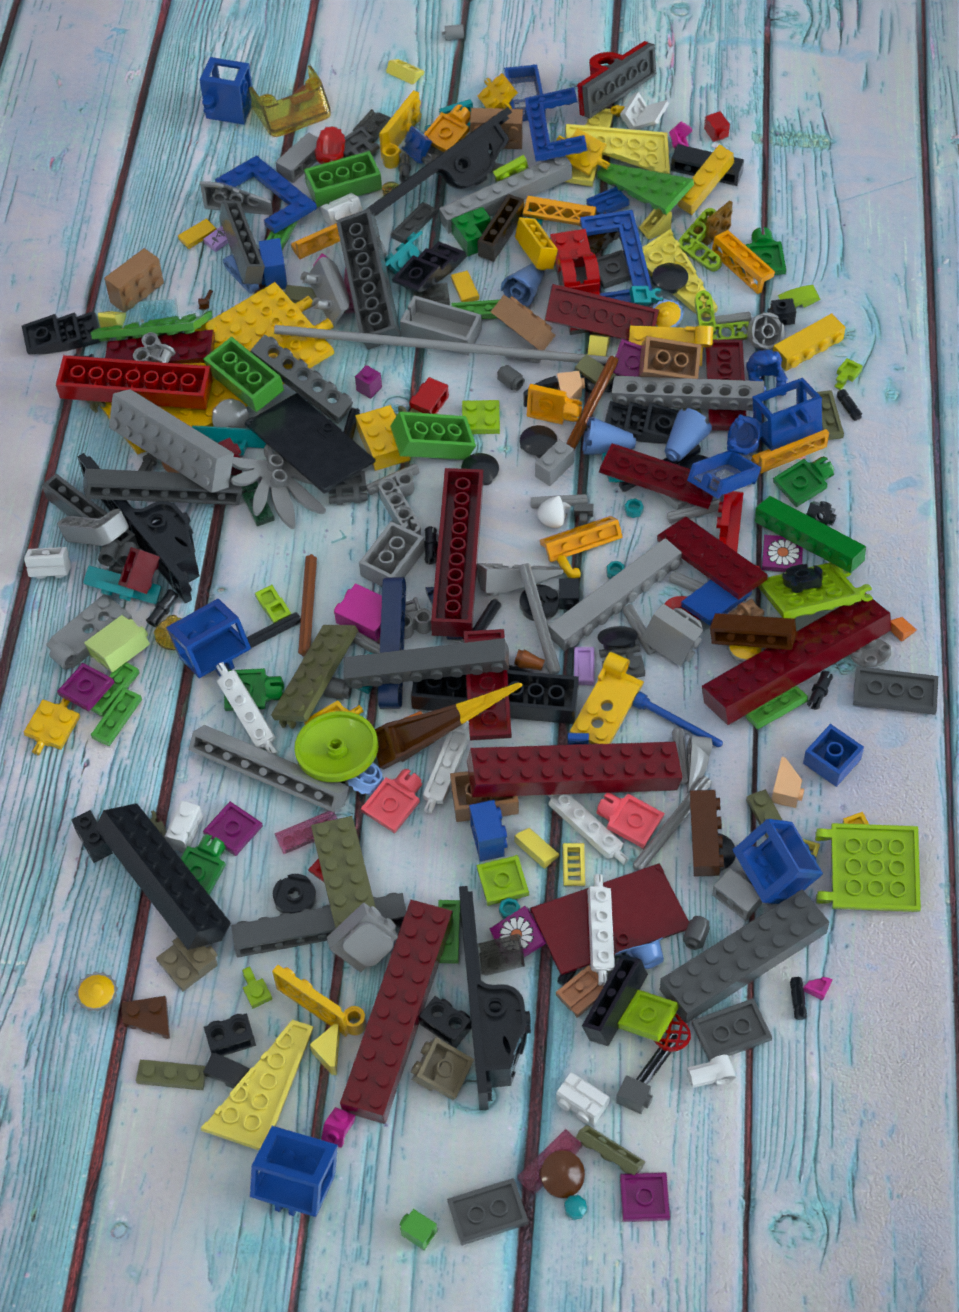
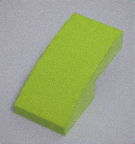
(802, 295)
(272, 604)

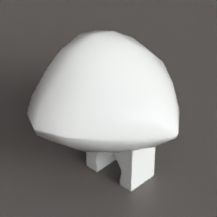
(552, 512)

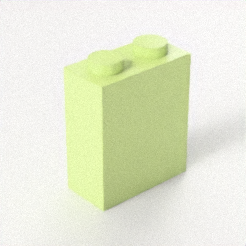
(117, 643)

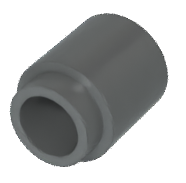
(510, 377)
(337, 689)
(696, 932)

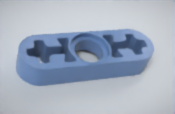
(230, 265)

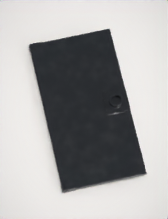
(310, 442)

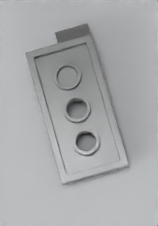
(68, 643)

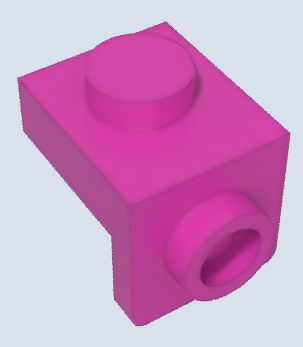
(679, 133)
(337, 1126)

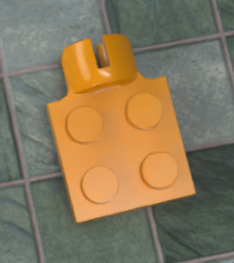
(449, 128)
(552, 405)

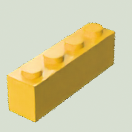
(707, 178)
(536, 243)
(810, 341)

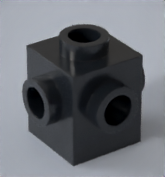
(784, 310)
(825, 509)

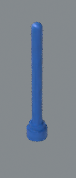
(643, 702)

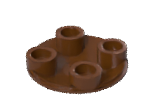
(562, 1174)

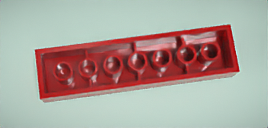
(156, 381)

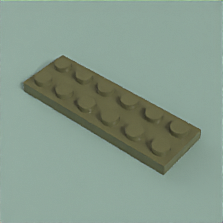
(314, 673)
(342, 867)

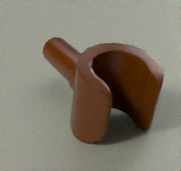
(204, 302)

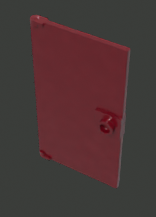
(641, 913)

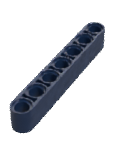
(392, 635)

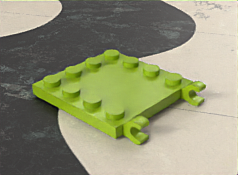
(834, 592)
(873, 867)

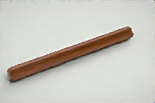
(592, 401)
(307, 604)

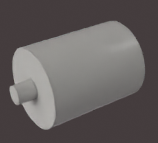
(453, 32)

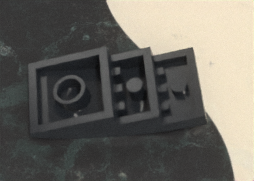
(429, 267)
(61, 333)
(646, 423)

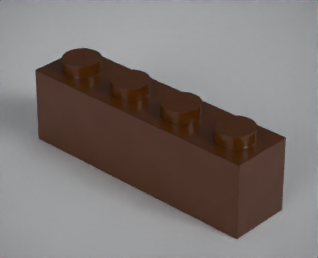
(753, 631)
(705, 833)

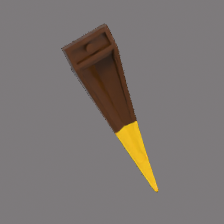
(408, 736)

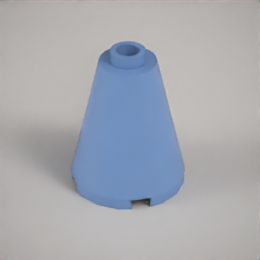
(523, 284)
(686, 434)
(601, 436)

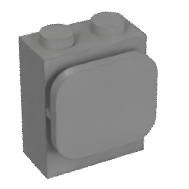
(673, 634)
(363, 937)

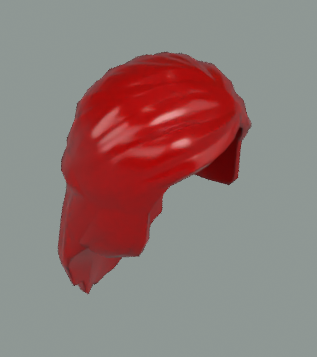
(330, 145)

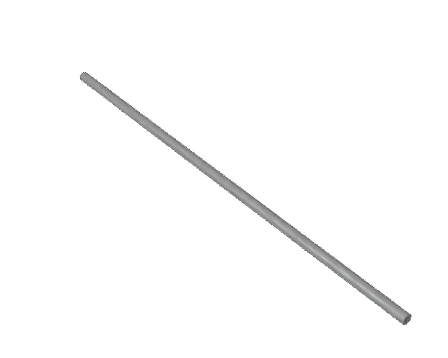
(434, 344)

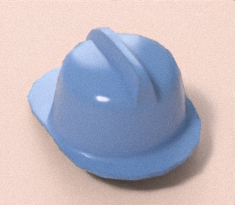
(650, 954)

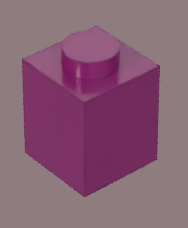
(368, 381)

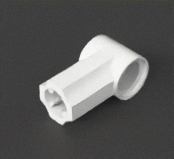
(717, 1070)

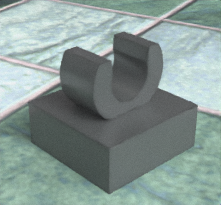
(583, 511)

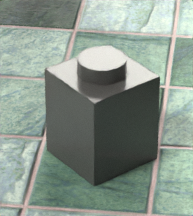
(634, 1095)

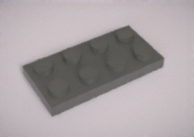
(895, 690)

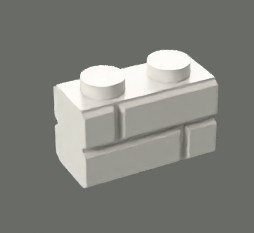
(341, 208)
(47, 562)
(184, 826)
(582, 1099)

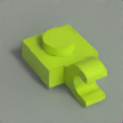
(847, 371)
(255, 991)

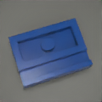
(416, 144)
(608, 201)

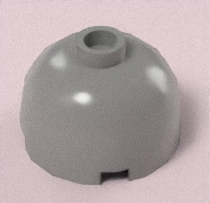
(765, 331)

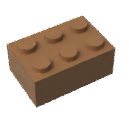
(512, 127)
(134, 280)
(523, 322)
(669, 358)
(463, 798)

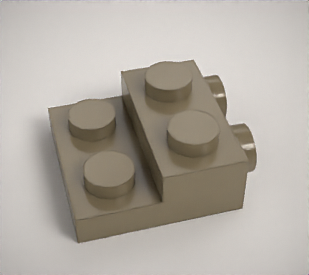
(187, 965)
(441, 1068)

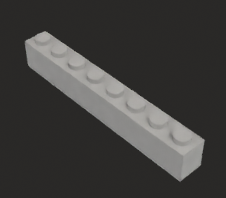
(523, 184)
(615, 594)
(267, 768)

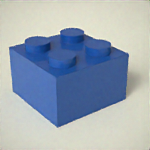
(273, 261)
(833, 755)
(488, 830)

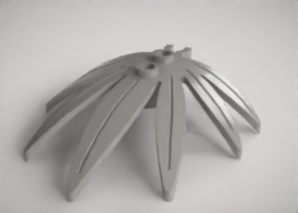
(277, 476)

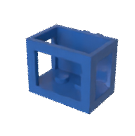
(225, 98)
(793, 422)
(208, 638)
(780, 863)
(293, 1171)

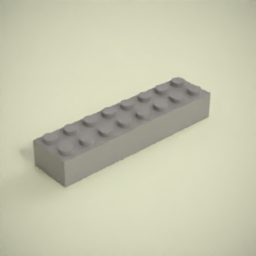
(171, 440)

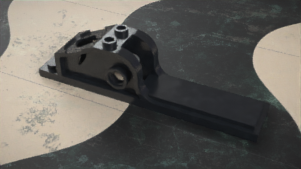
(469, 152)
(166, 538)
(496, 1016)

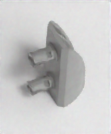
(329, 289)

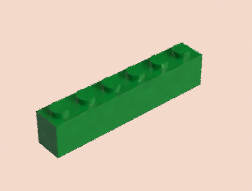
(810, 534)

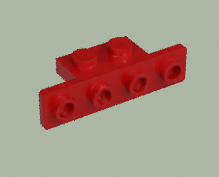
(730, 520)

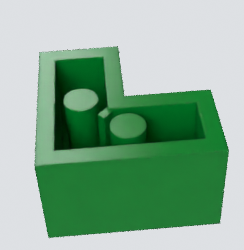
(469, 228)

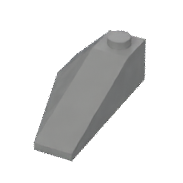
(215, 192)
(498, 578)

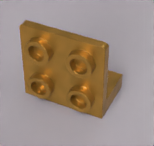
(717, 223)

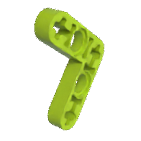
(695, 243)
(699, 304)

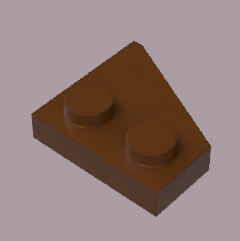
(147, 1015)

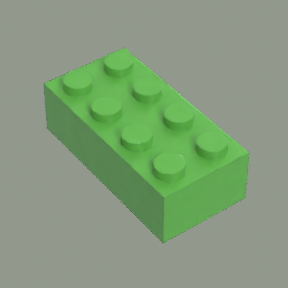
(343, 176)
(244, 374)
(433, 435)

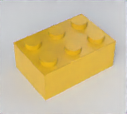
(378, 437)

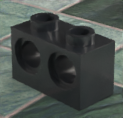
(90, 838)
(442, 1025)
(231, 1041)

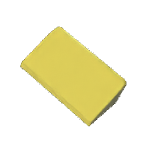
(404, 71)
(535, 847)

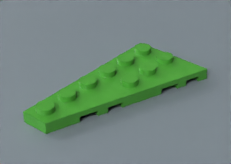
(650, 187)
(167, 325)

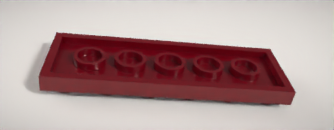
(596, 312)
(188, 347)
(724, 362)
(653, 475)
(714, 558)
(495, 720)

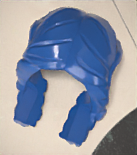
(766, 363)
(744, 435)

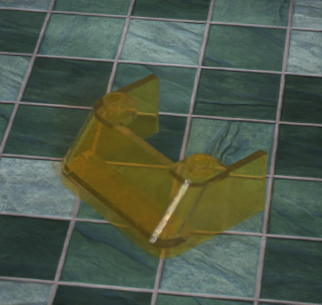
(292, 111)

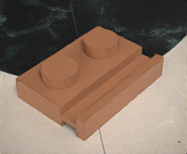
(580, 991)

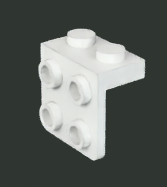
(639, 115)

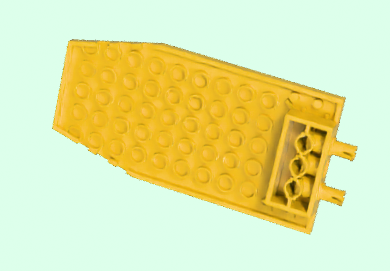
(247, 325)

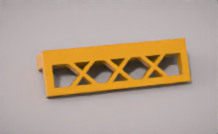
(556, 210)
(316, 241)
(744, 258)
(771, 459)
(582, 538)

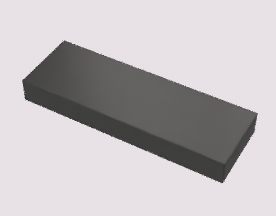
(414, 222)

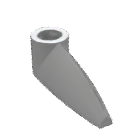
(698, 755)

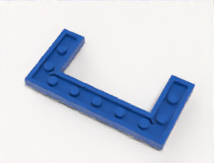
(541, 143)
(298, 203)
(625, 224)

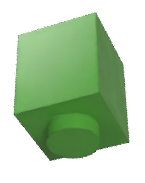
(418, 1228)

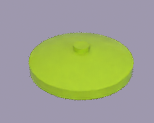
(336, 746)

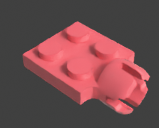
(393, 800)
(630, 818)

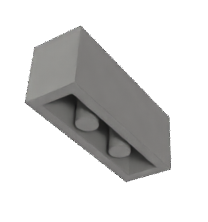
(297, 158)

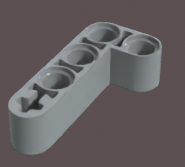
(393, 494)
(93, 530)

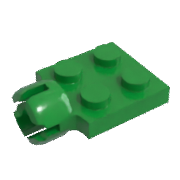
(768, 250)
(804, 480)
(260, 687)
(205, 861)

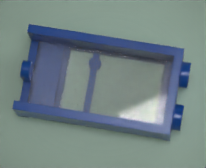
(527, 84)
(723, 473)

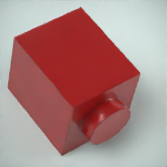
(716, 126)

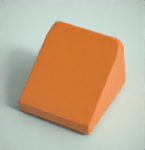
(902, 628)

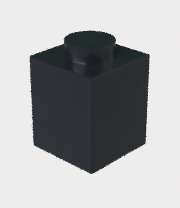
(568, 593)

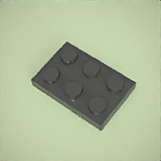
(732, 1030)
(487, 1211)

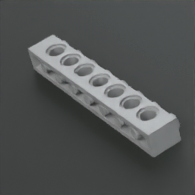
(686, 392)

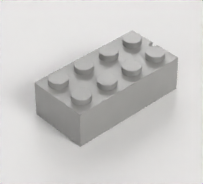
(440, 322)

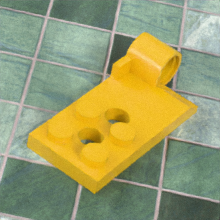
(397, 128)
(698, 335)
(614, 688)
(303, 994)

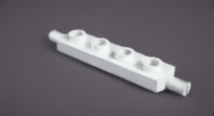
(246, 709)
(446, 763)
(588, 826)
(600, 929)

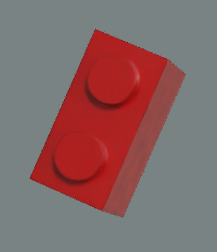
(430, 396)

